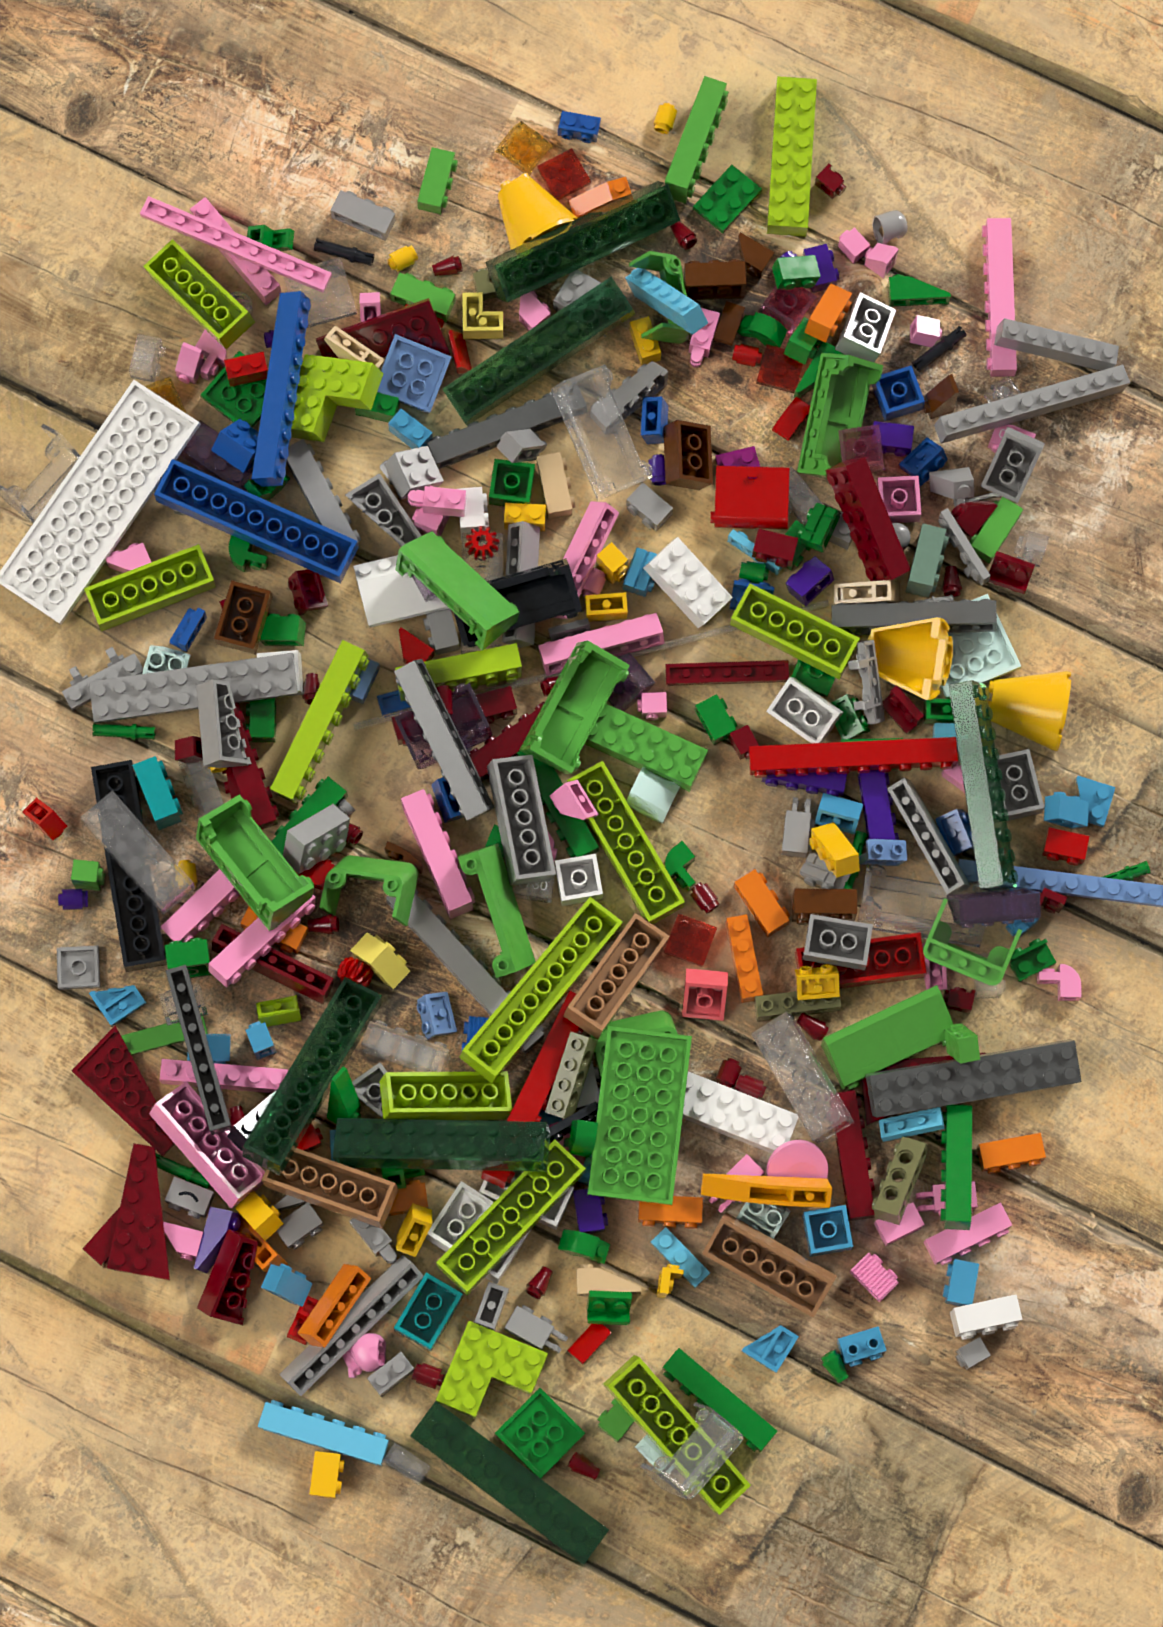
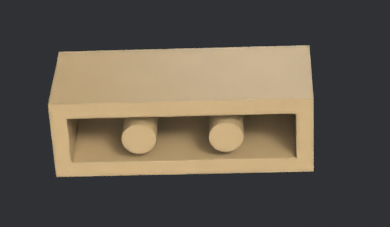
(555, 485)

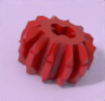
(476, 537)
(355, 970)

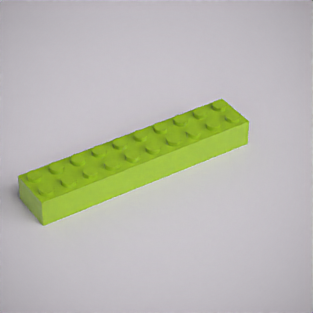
(540, 990)

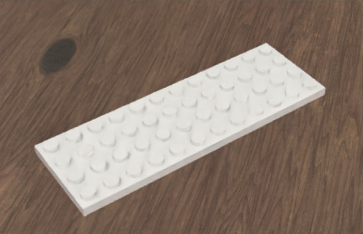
(97, 502)

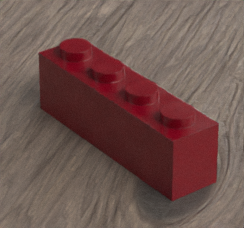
(229, 1279)

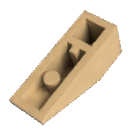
(348, 348)
(868, 592)
(600, 1280)

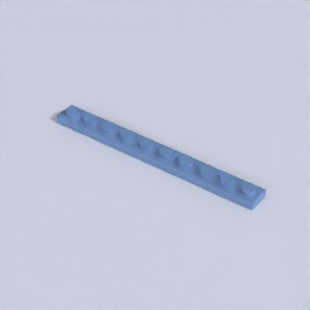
(1079, 885)

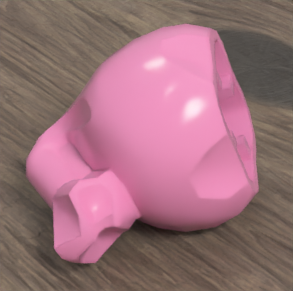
(366, 1355)

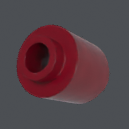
(704, 897)
(728, 1072)
(750, 1086)
(428, 1375)

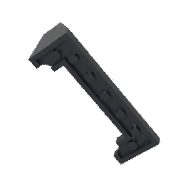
(536, 593)

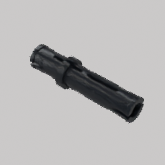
(348, 253)
(946, 343)

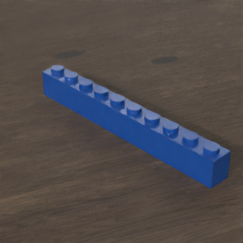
(281, 389)

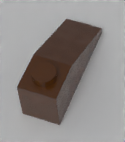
(941, 398)

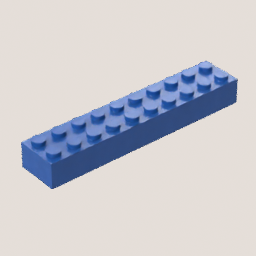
(256, 521)

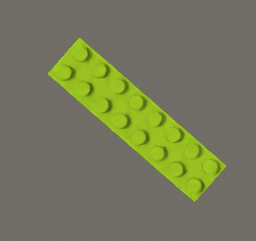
(791, 156)
(319, 722)
(629, 847)
(509, 1219)
(669, 1426)

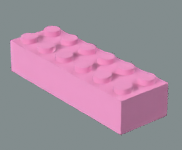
(437, 854)
(214, 1156)

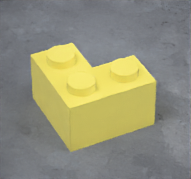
(480, 323)
(381, 959)

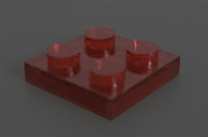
(564, 174)
(779, 370)
(690, 940)

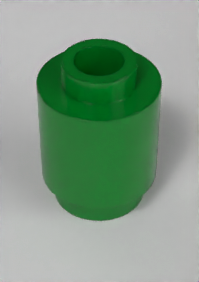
(753, 572)

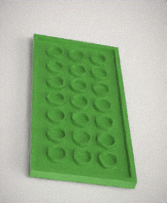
(639, 1115)

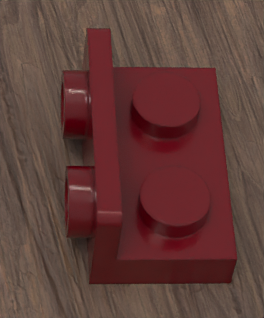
(1010, 572)
(307, 591)
(902, 710)
(1051, 900)

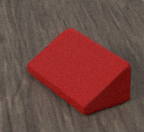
(459, 352)
(589, 1342)

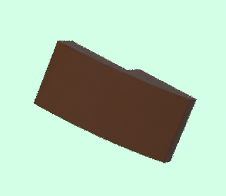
(729, 323)
(396, 852)

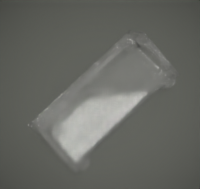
(600, 433)
(910, 906)

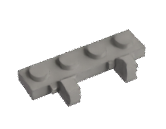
(968, 555)
(871, 691)
(79, 692)

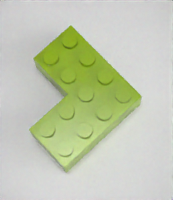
(329, 384)
(485, 1357)

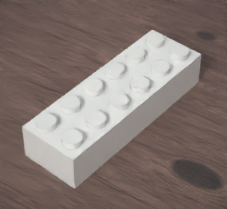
(737, 1114)

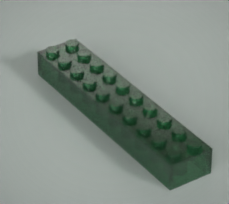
(582, 241)
(539, 351)
(983, 786)
(310, 1076)
(442, 1144)
(509, 1483)

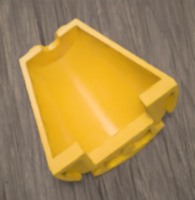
(529, 210)
(915, 655)
(1032, 706)

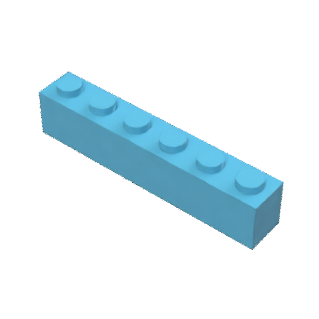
(666, 300)
(322, 1433)

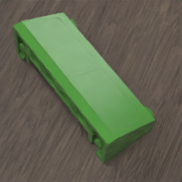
(835, 405)
(457, 587)
(574, 706)
(252, 862)
(503, 908)
(887, 1037)

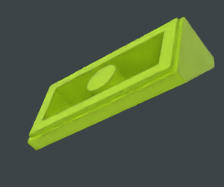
(279, 1011)

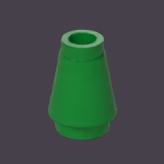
(834, 1365)

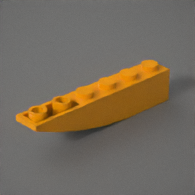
(769, 1189)

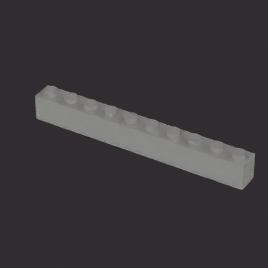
(1031, 404)
(459, 959)

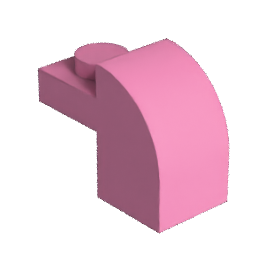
(213, 352)
(1067, 979)

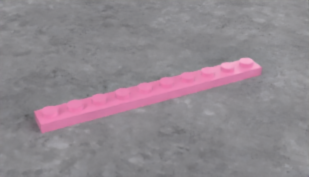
(236, 244)

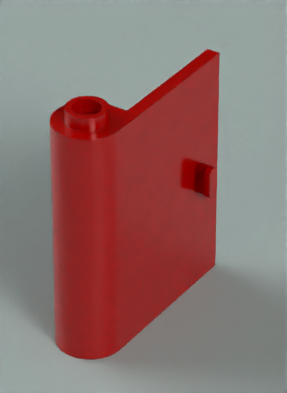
(751, 501)

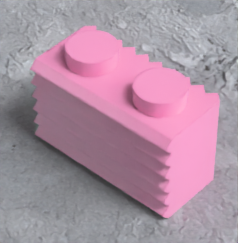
(874, 1276)

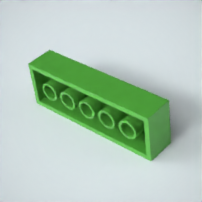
(696, 139)
(647, 746)

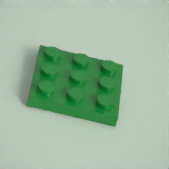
(238, 401)
(540, 1433)

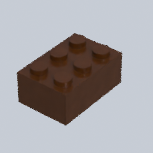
(715, 279)
(688, 455)
(243, 617)
(823, 902)

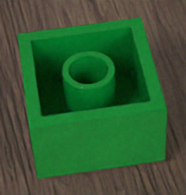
(511, 482)
(193, 954)

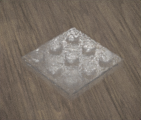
(334, 302)

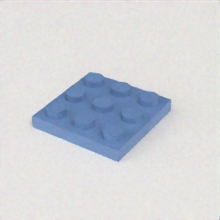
(413, 373)

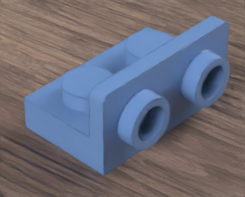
(884, 852)
(436, 1015)

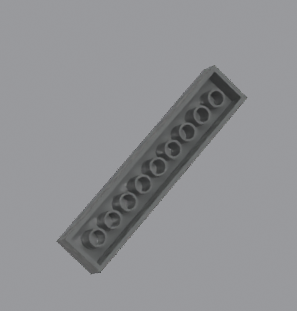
(990, 1077)

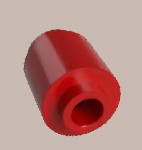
(746, 355)

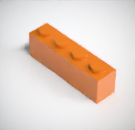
(744, 958)
(334, 1305)

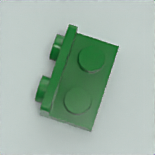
(851, 722)
(1031, 959)
(609, 1307)

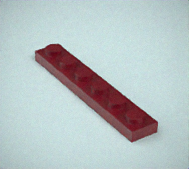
(727, 672)

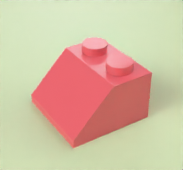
(705, 994)

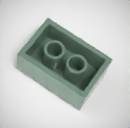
(927, 561)

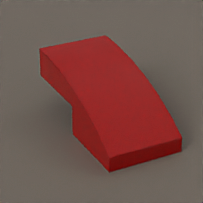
(791, 418)
(301, 1316)

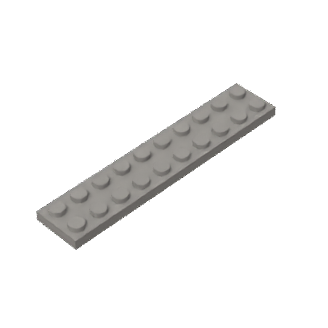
(177, 688)

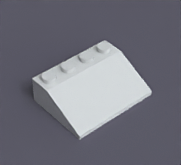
(389, 595)
(458, 1216)

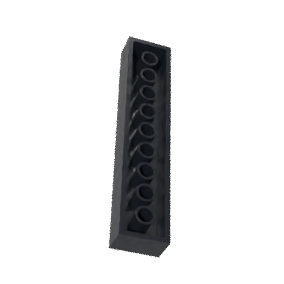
(134, 912)

